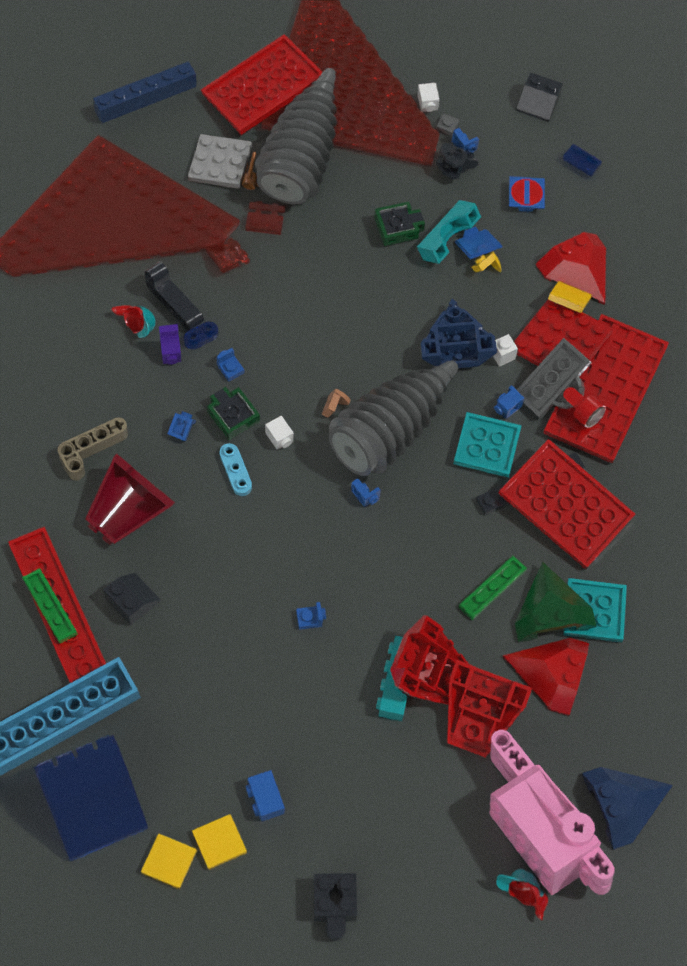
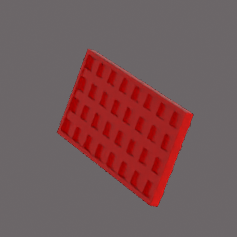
(619, 381)

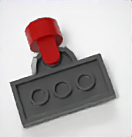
(559, 384)

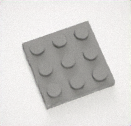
(220, 161)

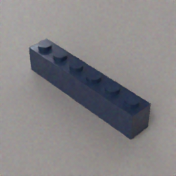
(145, 92)

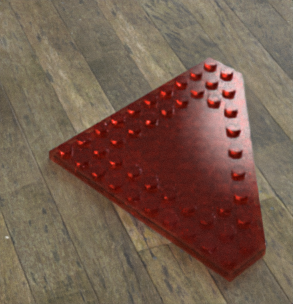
(370, 101)
(109, 212)

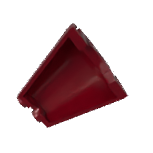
(125, 502)

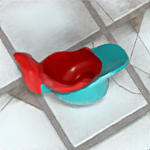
(137, 318)
(525, 888)

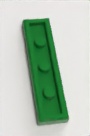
(492, 587)
(49, 606)

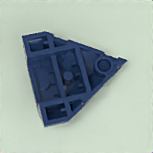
(458, 338)
(624, 802)

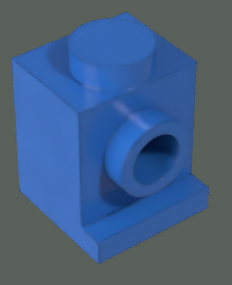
(509, 403)

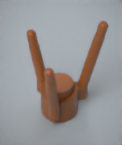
(250, 178)

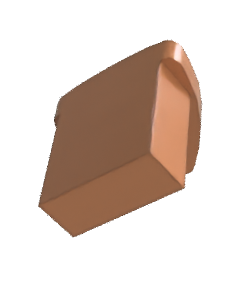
(334, 398)

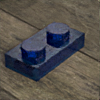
(582, 160)

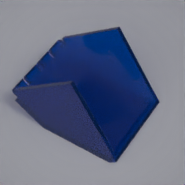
(91, 797)

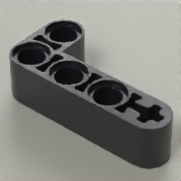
(175, 301)

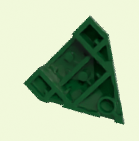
(551, 607)

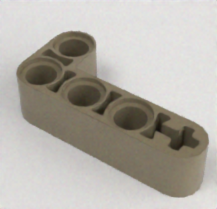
(118, 431)

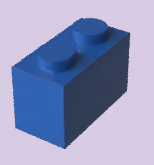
(265, 796)

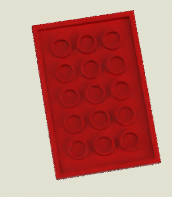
(262, 84)
(566, 503)

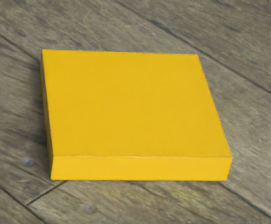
(569, 297)
(219, 841)
(169, 861)

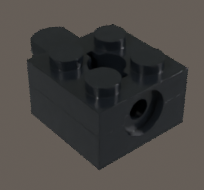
(335, 902)

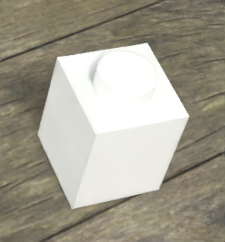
(428, 97)
(505, 350)
(279, 433)

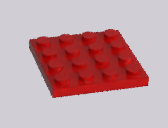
(558, 322)

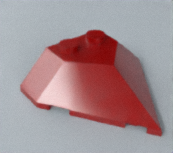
(578, 264)
(552, 671)

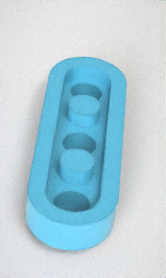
(235, 476)

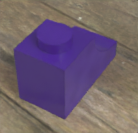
(170, 344)

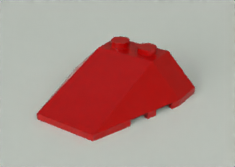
(425, 662)
(480, 706)

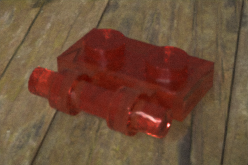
(265, 222)
(225, 259)

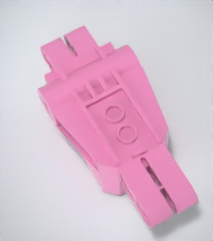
(544, 823)

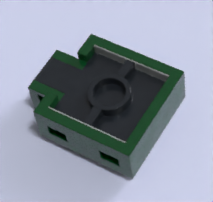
(399, 223)
(232, 412)

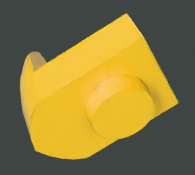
(483, 262)

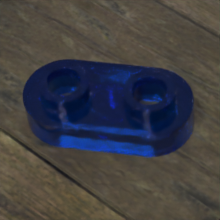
(201, 334)

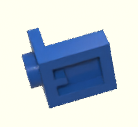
(461, 141)
(229, 364)
(181, 425)
(363, 493)
(310, 616)

